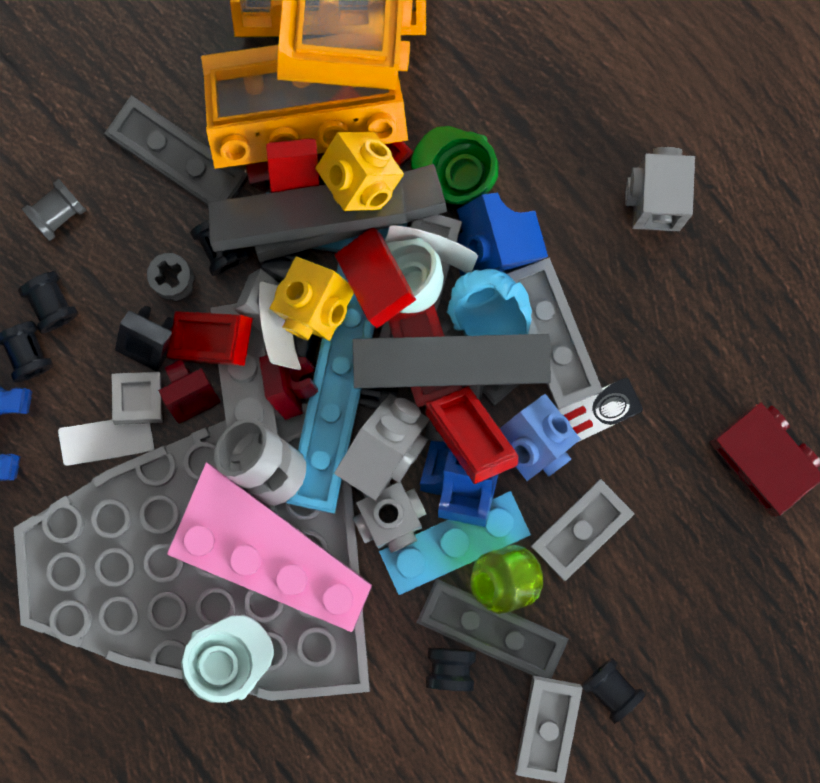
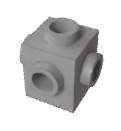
(394, 534)

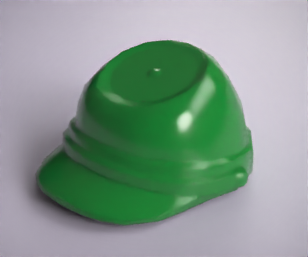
(462, 162)

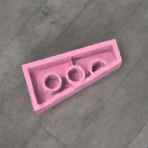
(258, 549)

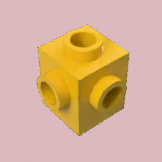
(359, 171)
(311, 300)

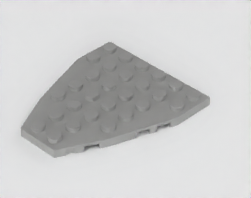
(103, 579)

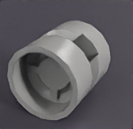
(260, 461)

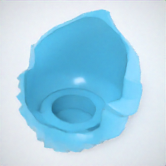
(489, 304)

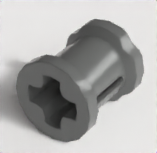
(53, 209)
(156, 277)

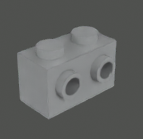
(662, 190)
(384, 446)

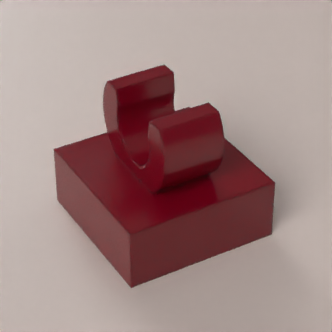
(283, 386)
(188, 392)

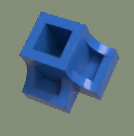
(499, 235)
(460, 497)

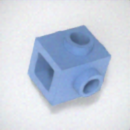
(540, 438)

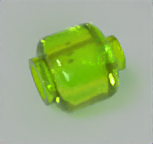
(506, 579)

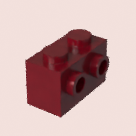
(768, 458)

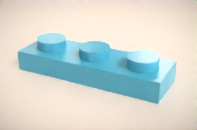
(454, 545)

